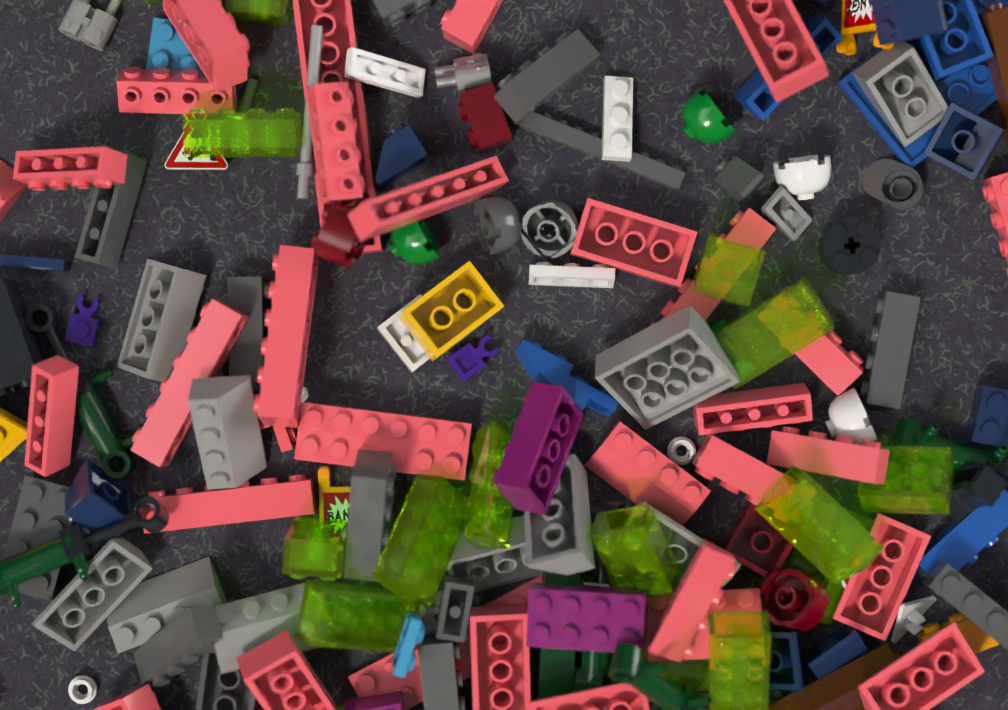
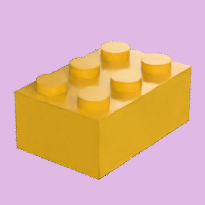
(450, 311)

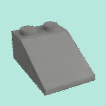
(902, 91)

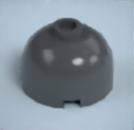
(499, 224)
(549, 228)

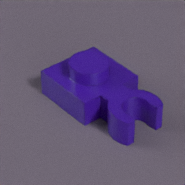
(82, 327)
(469, 360)

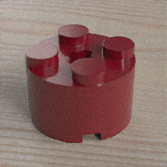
(337, 238)
(794, 599)

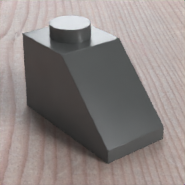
(737, 177)
(454, 608)

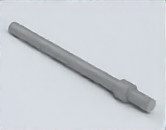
(305, 168)

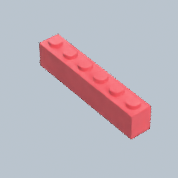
(427, 198)
(748, 230)
(202, 358)
(238, 504)

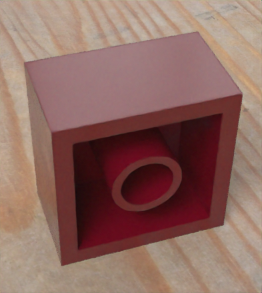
(485, 118)
(756, 542)

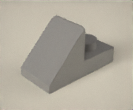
(786, 213)

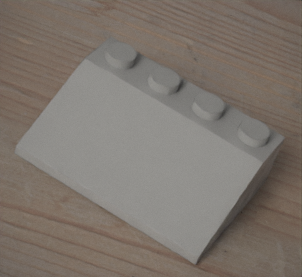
(665, 368)

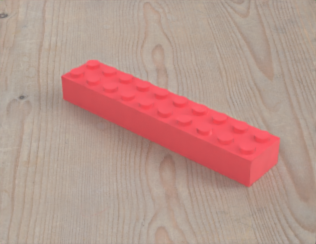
(337, 37)

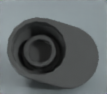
(893, 184)

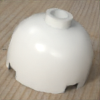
(803, 175)
(850, 418)

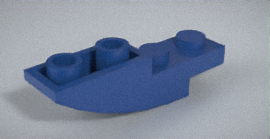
(555, 370)

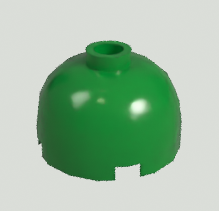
(705, 119)
(415, 243)

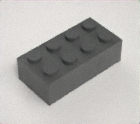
(369, 512)
(36, 521)
(224, 690)

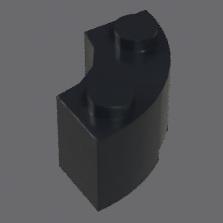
(974, 487)

